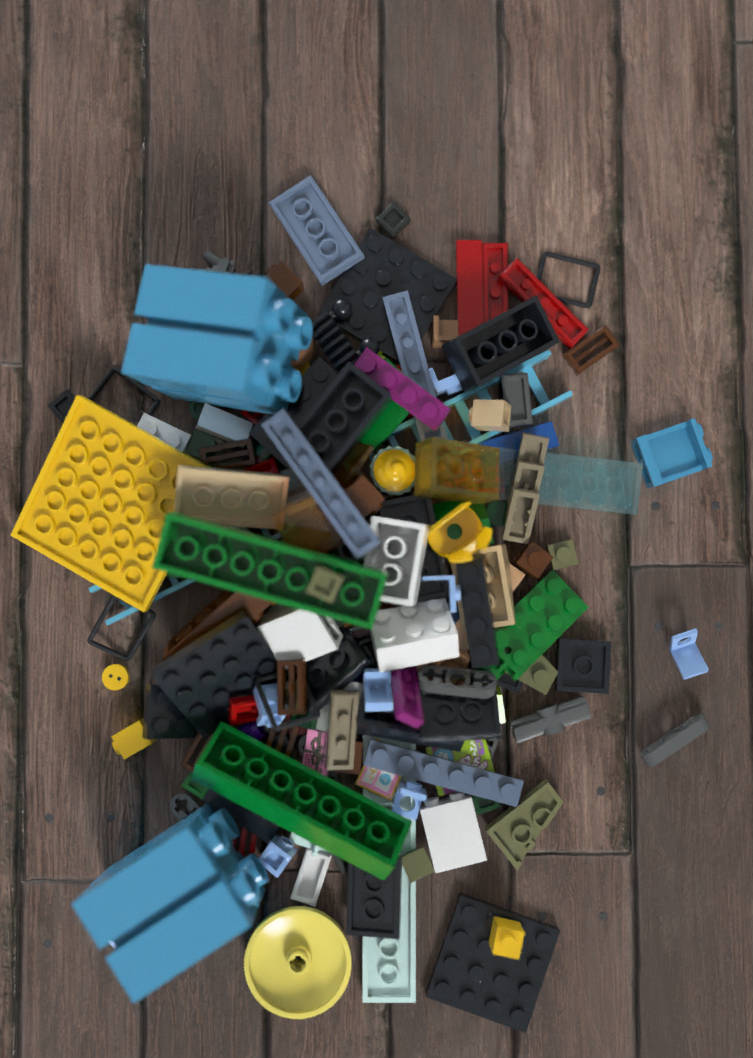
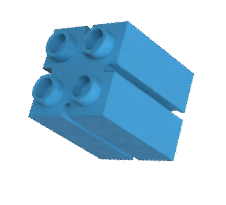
(217, 339)
(173, 900)

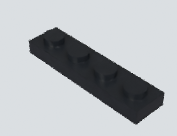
(478, 613)

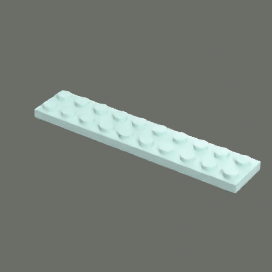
(391, 963)

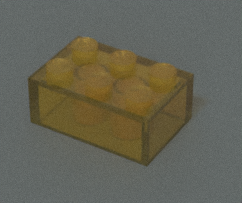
(457, 471)

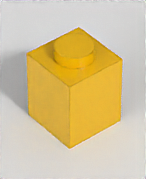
(130, 740)
(506, 937)

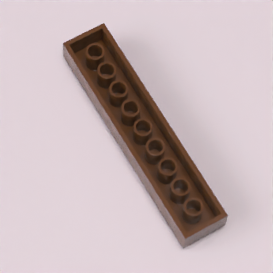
(229, 603)

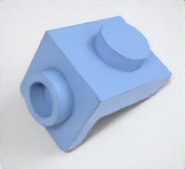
(448, 385)
(377, 690)
(271, 695)
(278, 854)

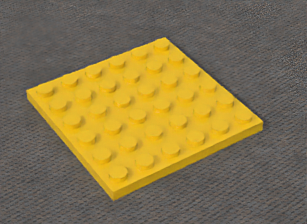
(104, 502)

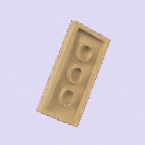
(230, 495)

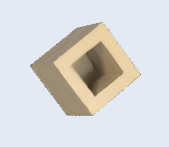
(490, 415)

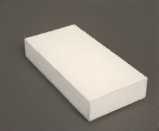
(223, 424)
(311, 877)

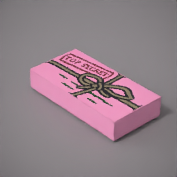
(315, 751)

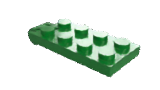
(539, 622)

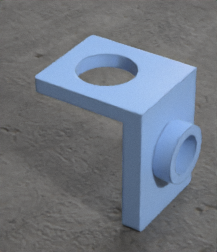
(453, 590)
(687, 654)
(413, 790)

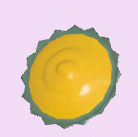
(393, 470)

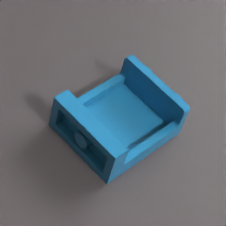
(672, 453)

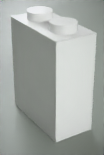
(299, 634)
(452, 831)

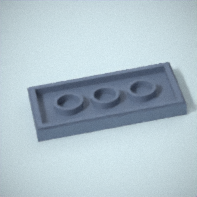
(316, 230)

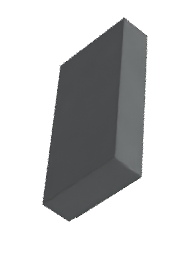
(516, 393)

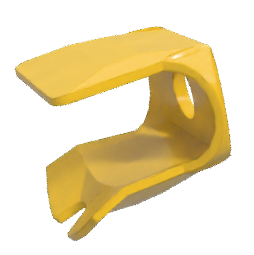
(471, 539)

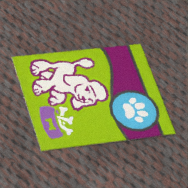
(472, 753)

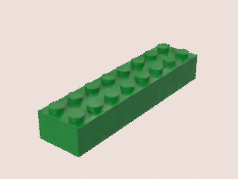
(266, 568)
(302, 801)

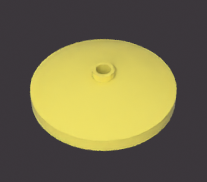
(292, 985)

